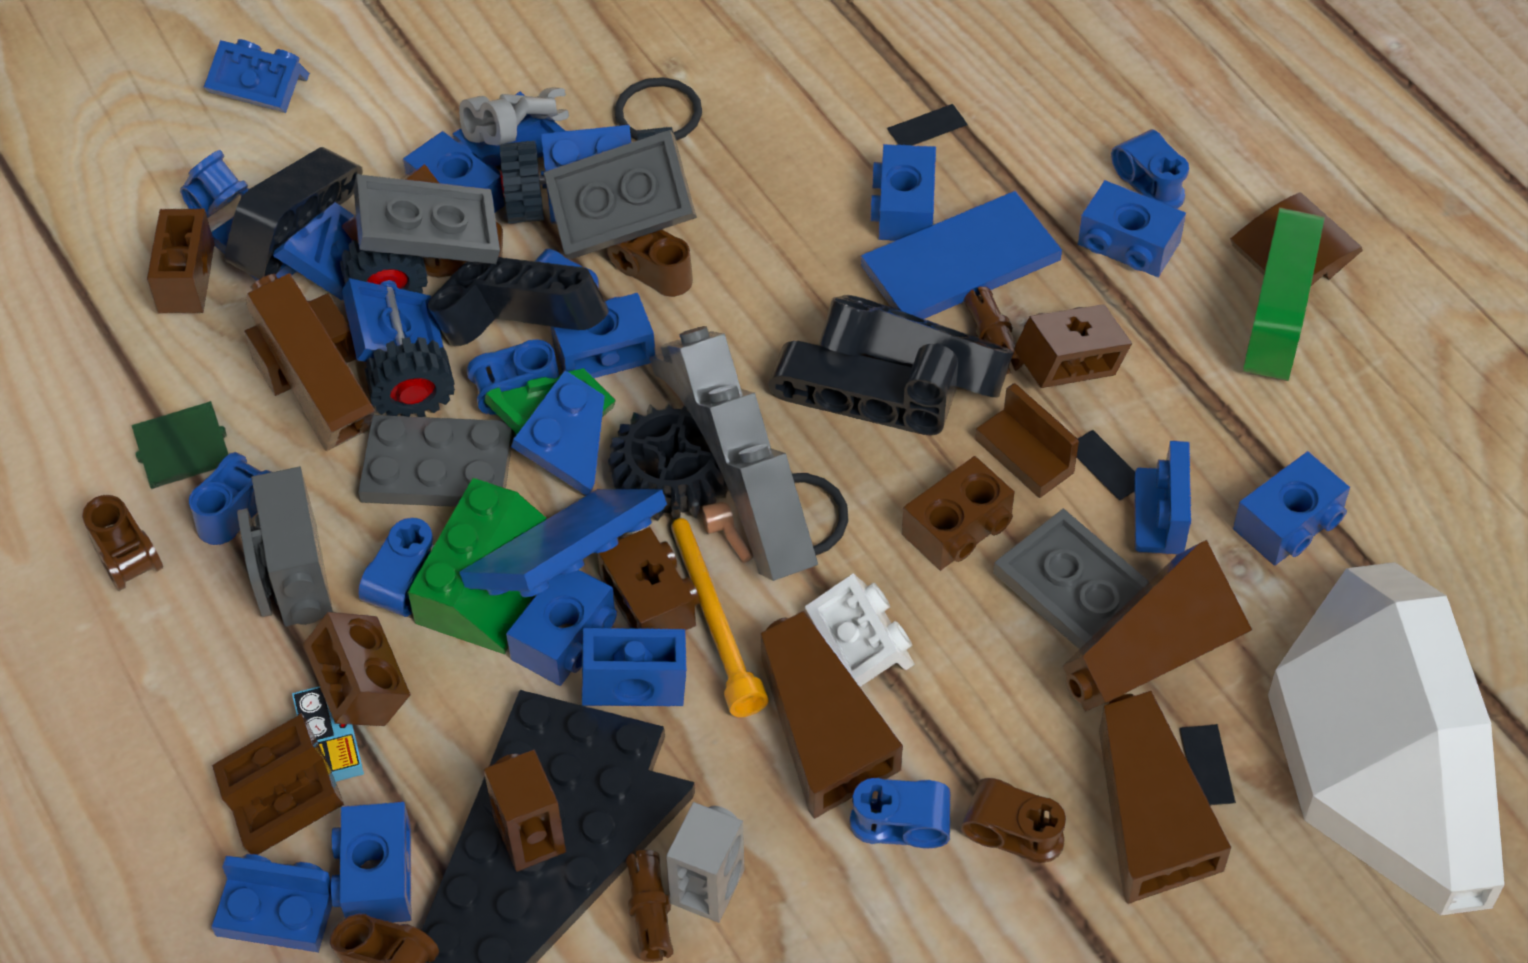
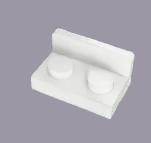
(858, 629)

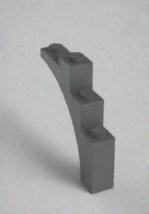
(733, 427)

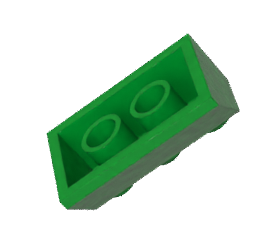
(478, 526)

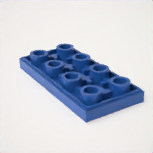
(960, 254)
(564, 541)

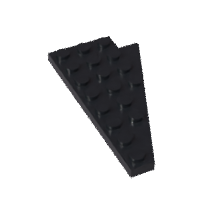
(607, 810)

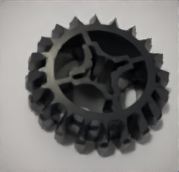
(673, 457)

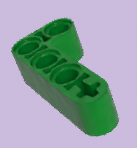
(1284, 294)

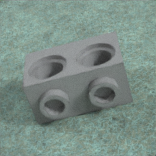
(706, 861)

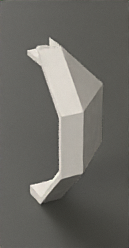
(1394, 738)

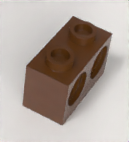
(952, 507)
(356, 669)

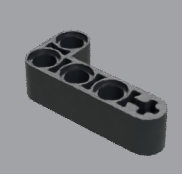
(284, 205)
(516, 292)
(870, 328)
(869, 388)

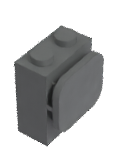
(285, 549)

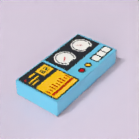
(336, 740)

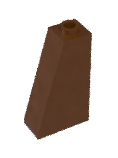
(309, 361)
(1165, 625)
(825, 716)
(1156, 804)

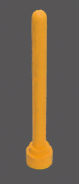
(743, 690)

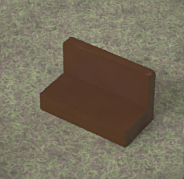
(1029, 442)

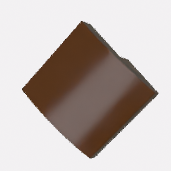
(1335, 245)
(277, 785)

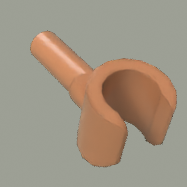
(719, 518)

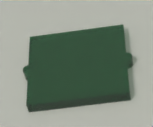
(180, 444)

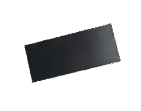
(927, 126)
(1106, 465)
(1208, 762)

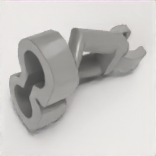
(498, 119)

